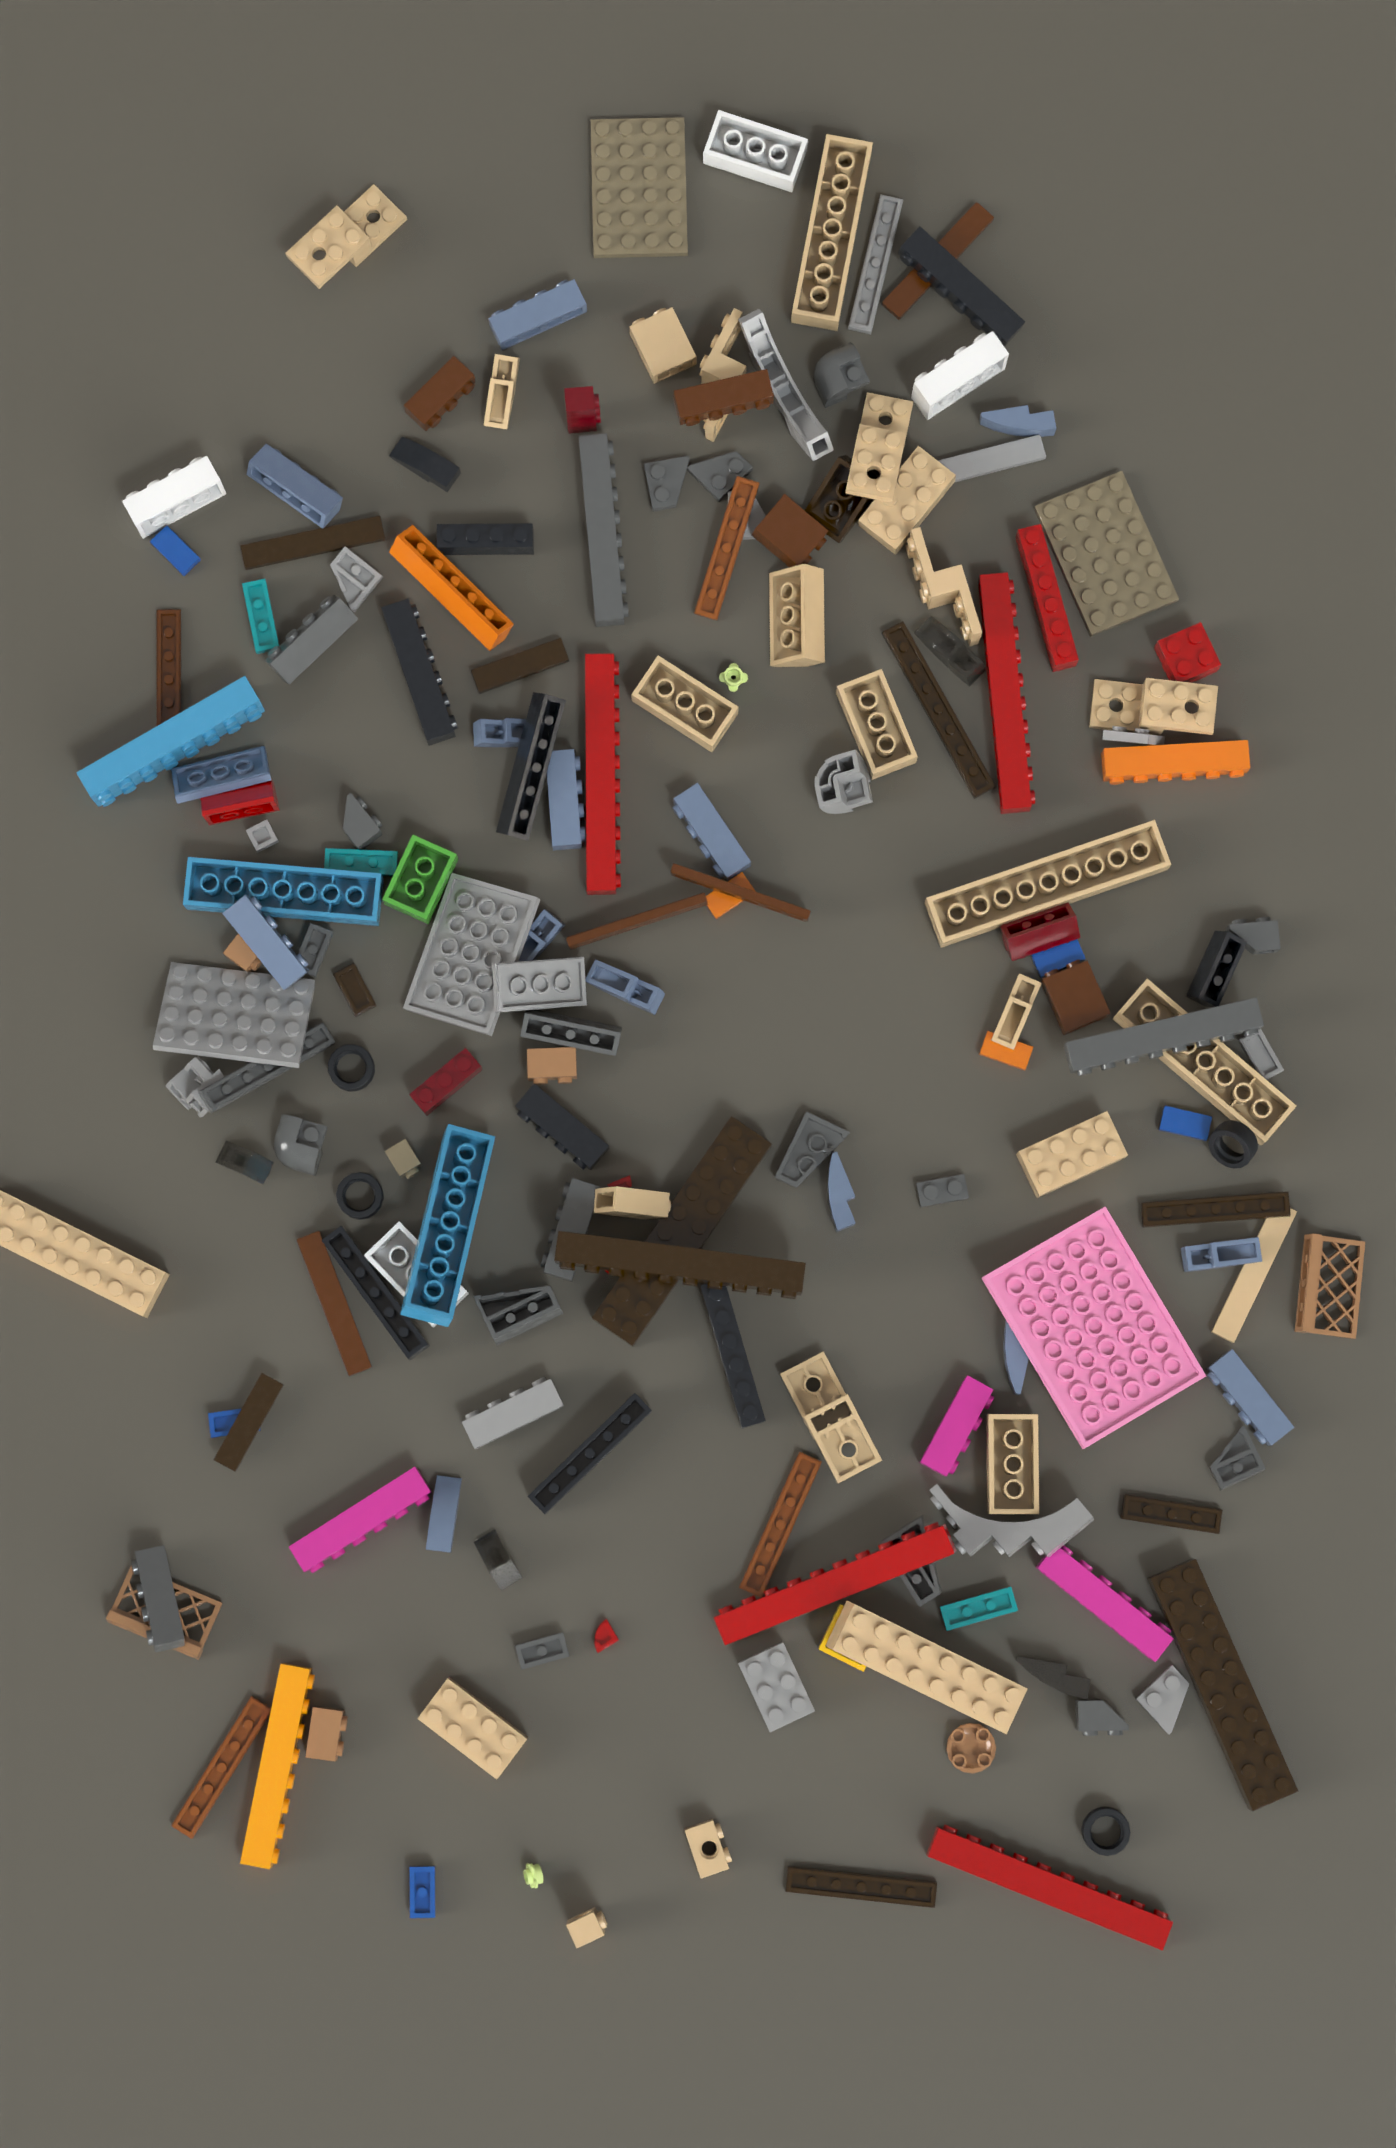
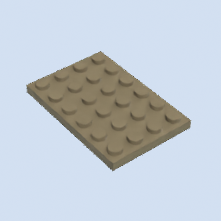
(639, 187)
(1106, 553)

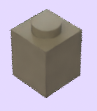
(404, 1159)

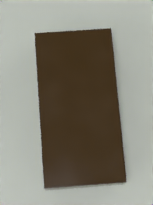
(354, 990)

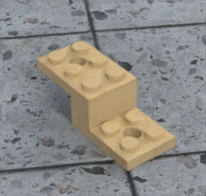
(346, 236)
(720, 366)
(879, 447)
(943, 587)
(1154, 706)
(830, 1417)

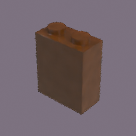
(790, 533)
(1075, 996)

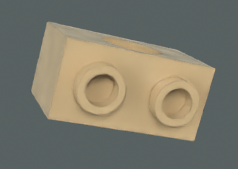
(708, 1863)
(587, 1927)

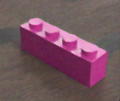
(956, 1426)

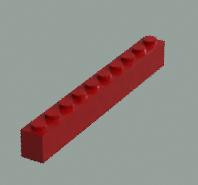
(1004, 693)
(600, 774)
(834, 1584)
(1050, 1888)

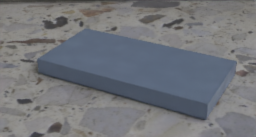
(220, 774)

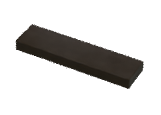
(520, 665)
(248, 1422)
(1171, 1514)

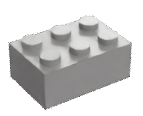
(776, 1686)

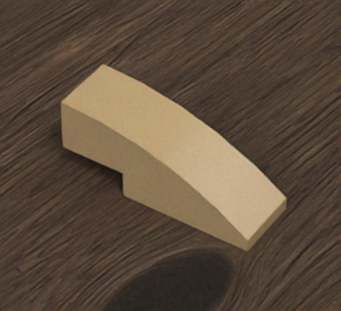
(501, 391)
(1016, 1011)

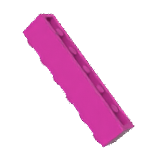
(360, 1519)
(1105, 1603)

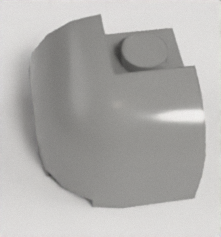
(843, 783)
(190, 1081)

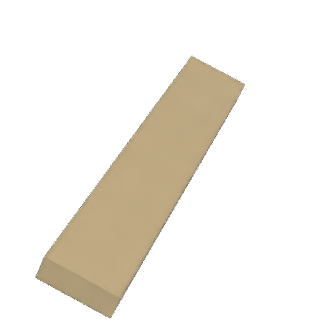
(1251, 1279)

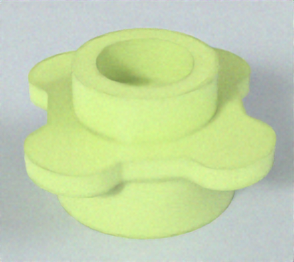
(737, 672)
(533, 1875)

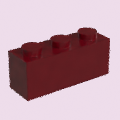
(582, 409)
(1040, 931)
(446, 1082)

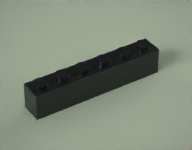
(960, 286)
(418, 671)
(531, 766)
(375, 1292)
(733, 1356)
(589, 1453)

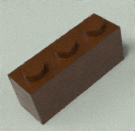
(440, 394)

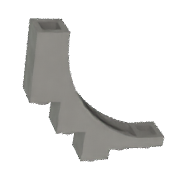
(787, 398)
(1047, 1532)

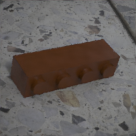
(723, 397)

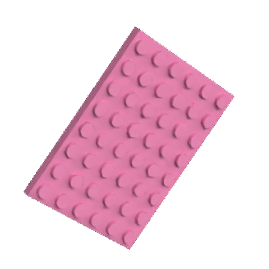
(1093, 1327)

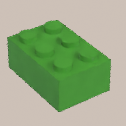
(420, 879)

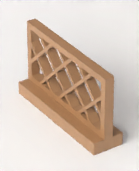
(1310, 1288)
(138, 1626)

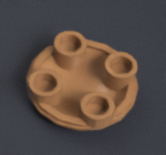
(971, 1748)

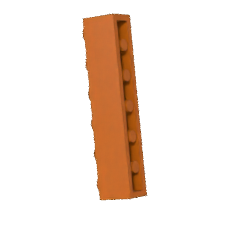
(451, 587)
(1175, 760)

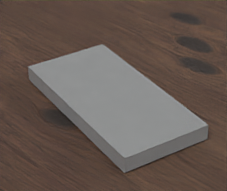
(539, 984)

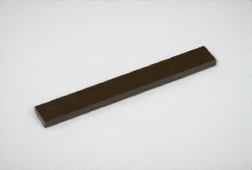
(938, 710)

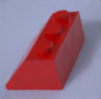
(240, 803)

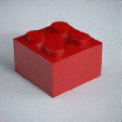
(1187, 655)

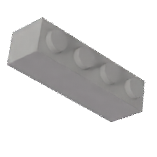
(513, 1413)

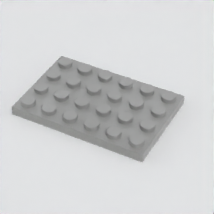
(470, 932)
(233, 1015)

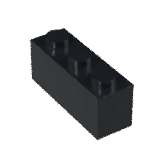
(1216, 968)

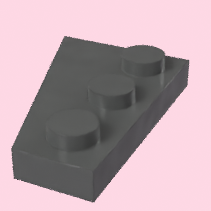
(809, 1148)

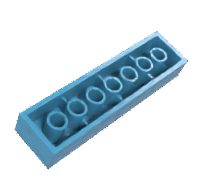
(171, 742)
(285, 890)
(447, 1225)

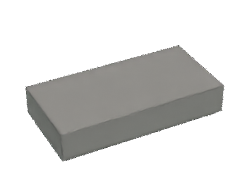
(1261, 1055)

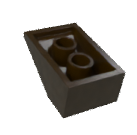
(833, 506)

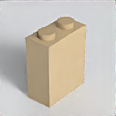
(662, 344)
(632, 1203)

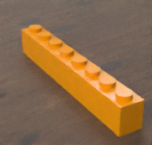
(276, 1766)

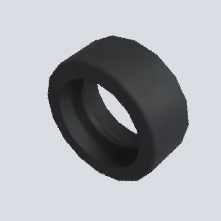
(351, 1049)
(1242, 1134)
(341, 1195)
(1124, 1827)

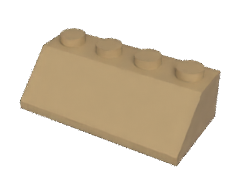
(797, 616)

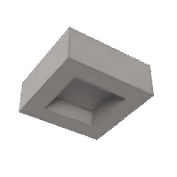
(262, 836)

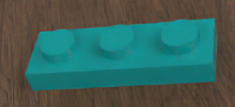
(260, 615)
(362, 860)
(978, 1608)

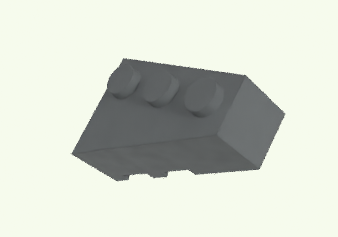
(517, 1311)
(924, 1581)

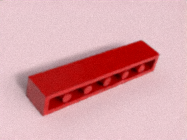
(1046, 598)

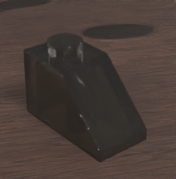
(244, 1162)
(497, 1560)

